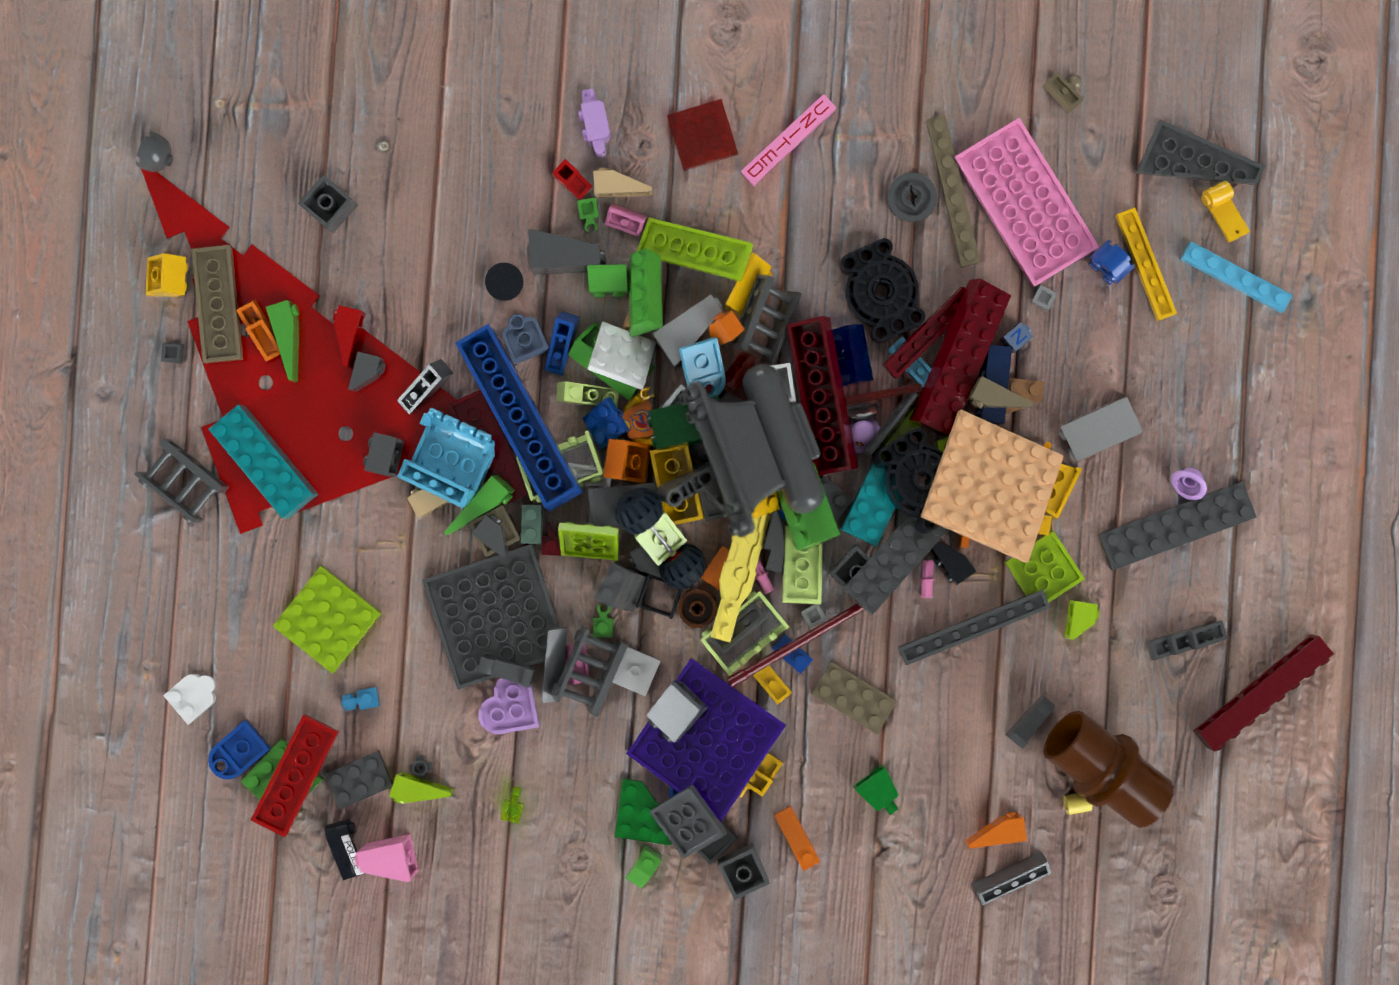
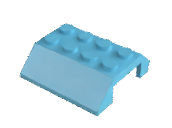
(449, 459)

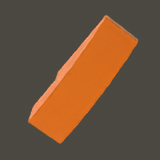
(259, 329)

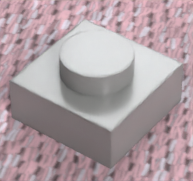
(1043, 298)
(813, 615)

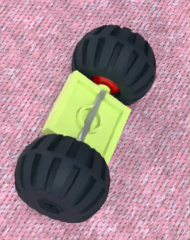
(643, 516)

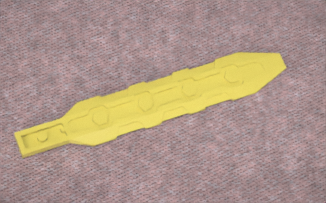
(738, 577)

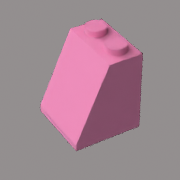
(389, 858)

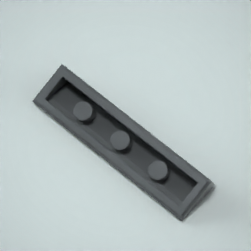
(891, 425)
(553, 660)
(1012, 878)

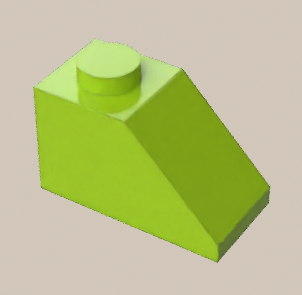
(1080, 618)

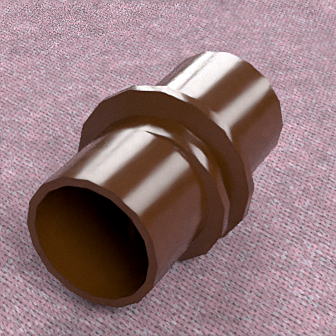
(1108, 769)

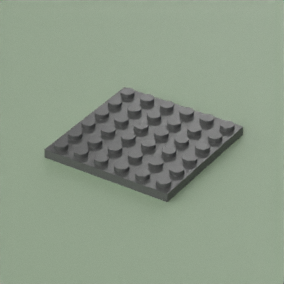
(492, 611)

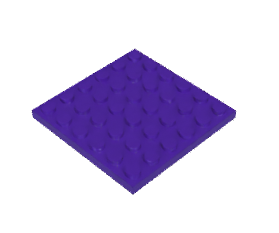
(718, 749)

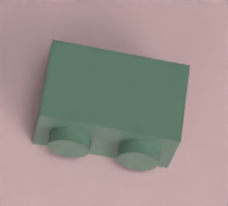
(532, 524)

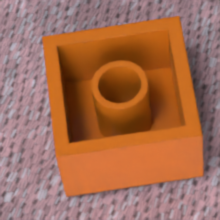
(626, 461)

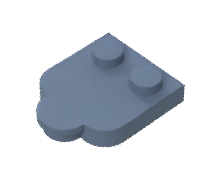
(524, 338)

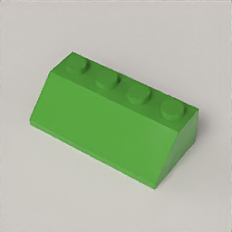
(644, 292)
(582, 351)
(812, 527)

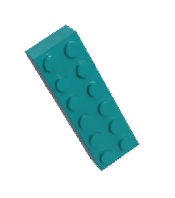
(263, 461)

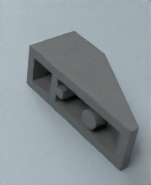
(425, 385)

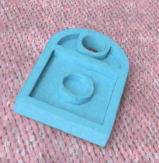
(704, 364)

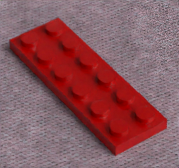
(294, 775)

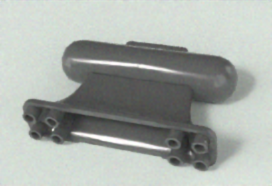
(757, 447)

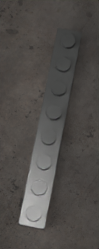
(974, 627)

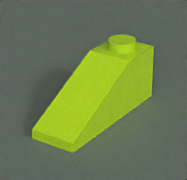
(412, 789)

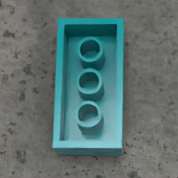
(869, 509)

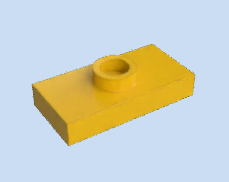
(772, 684)

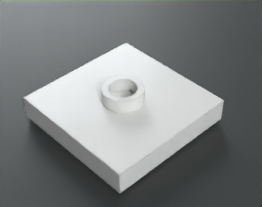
(636, 671)

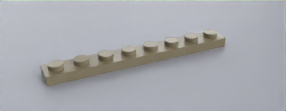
(952, 191)

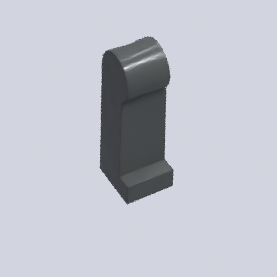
(507, 670)
(1030, 721)

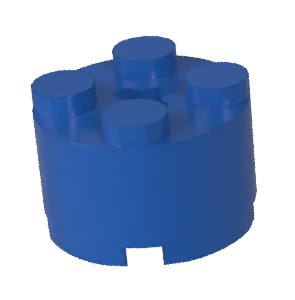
(1111, 262)

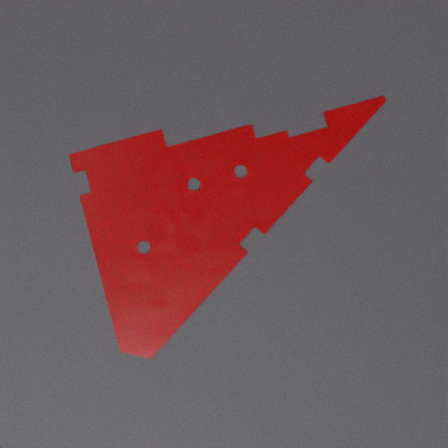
(303, 413)

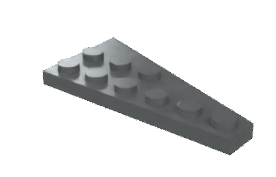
(1187, 156)

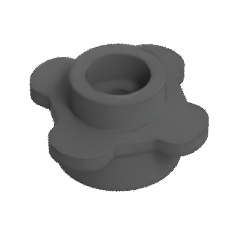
(421, 773)

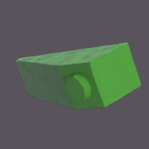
(286, 331)
(490, 496)

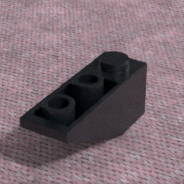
(953, 562)

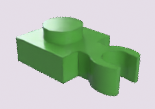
(588, 211)
(603, 625)

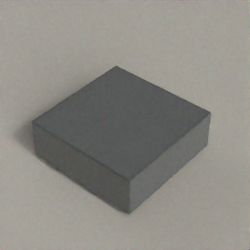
(172, 353)

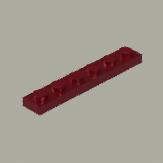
(923, 337)

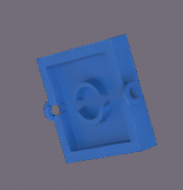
(605, 423)

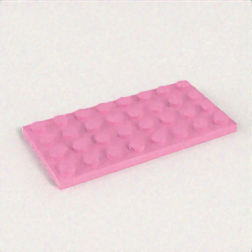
(1026, 202)

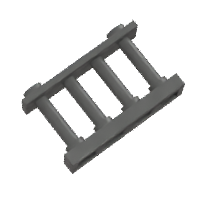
(754, 307)
(185, 461)
(600, 685)

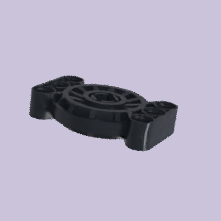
(890, 275)
(902, 473)

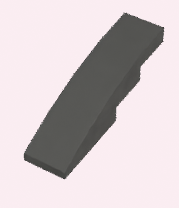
(1186, 640)

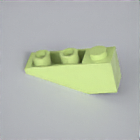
(584, 394)

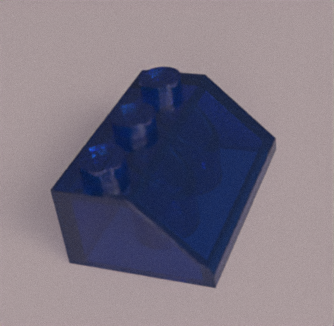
(852, 354)

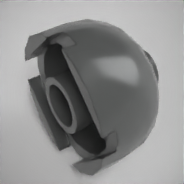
(154, 153)

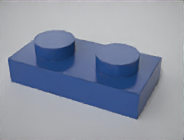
(797, 659)

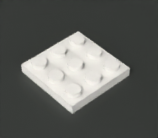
(621, 356)

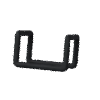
(639, 605)

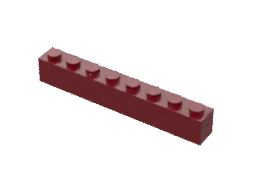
(1263, 692)

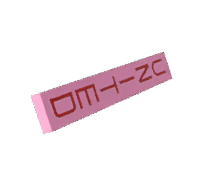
(788, 140)

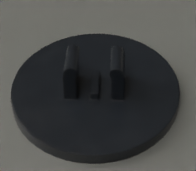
(504, 281)

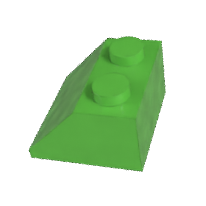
(608, 280)

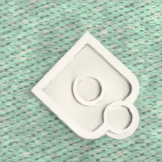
(192, 696)

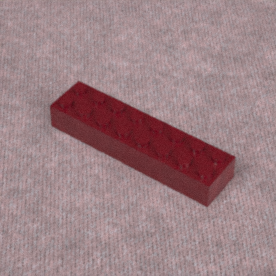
(960, 356)
(822, 393)

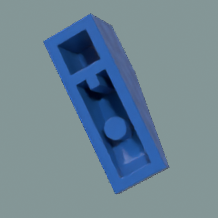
(561, 342)

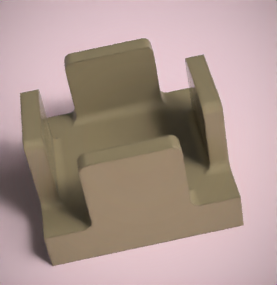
(508, 522)

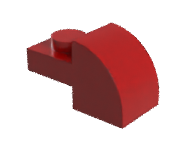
(570, 179)

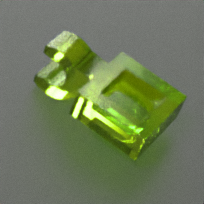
(512, 808)

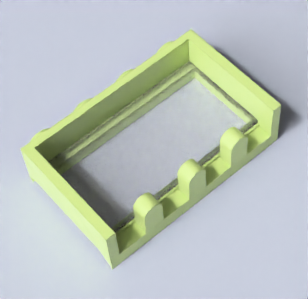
(582, 459)
(754, 641)

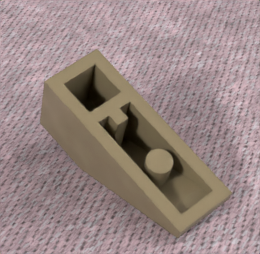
(991, 395)

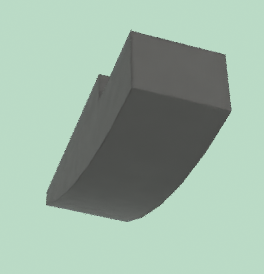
(775, 543)

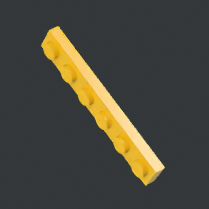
(1146, 264)

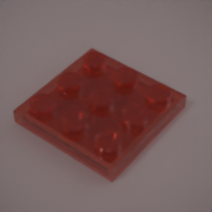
(702, 135)

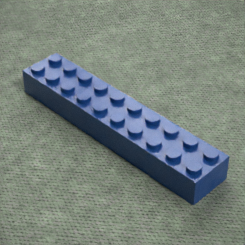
(519, 418)

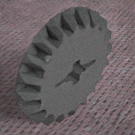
(921, 188)

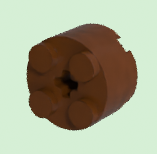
(705, 615)

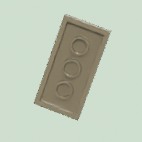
(854, 697)

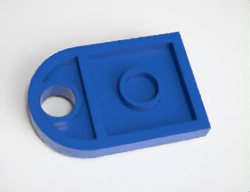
(238, 751)

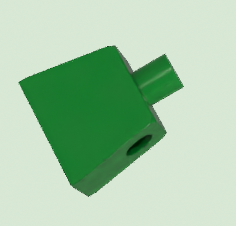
(878, 790)

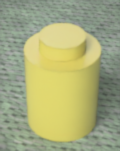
(1076, 804)

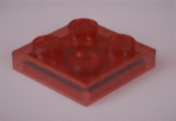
(737, 370)

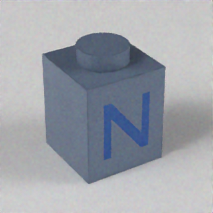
(1017, 336)

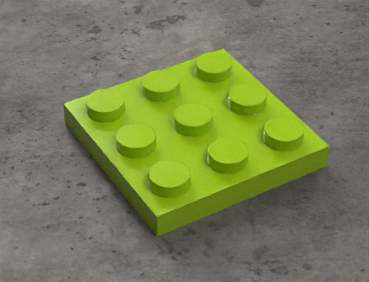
(589, 541)
(1047, 569)

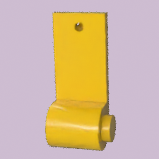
(1224, 211)

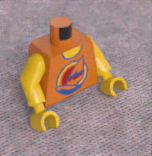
(635, 417)

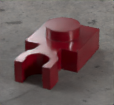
(551, 543)

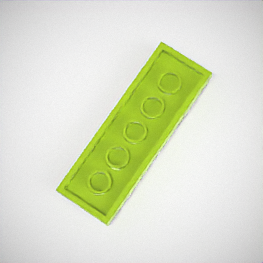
(696, 249)

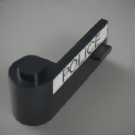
(340, 840)

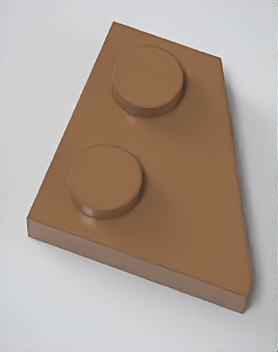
(1028, 389)

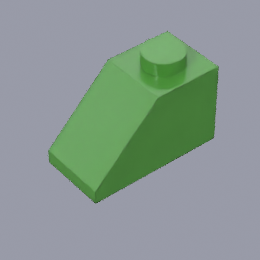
(644, 866)

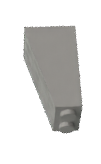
(687, 329)
(1100, 429)

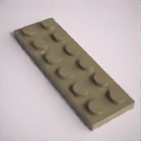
(217, 304)

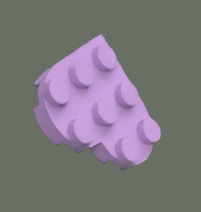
(509, 709)

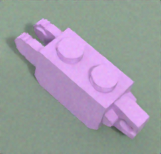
(595, 121)

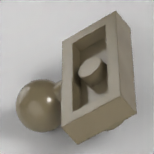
(1064, 90)

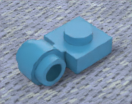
(366, 698)

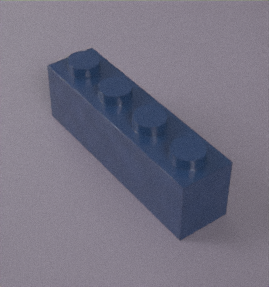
(996, 369)

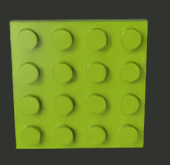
(327, 619)

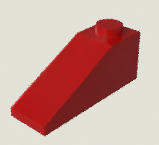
(348, 327)

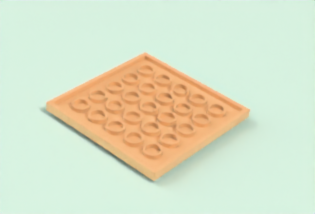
(992, 486)

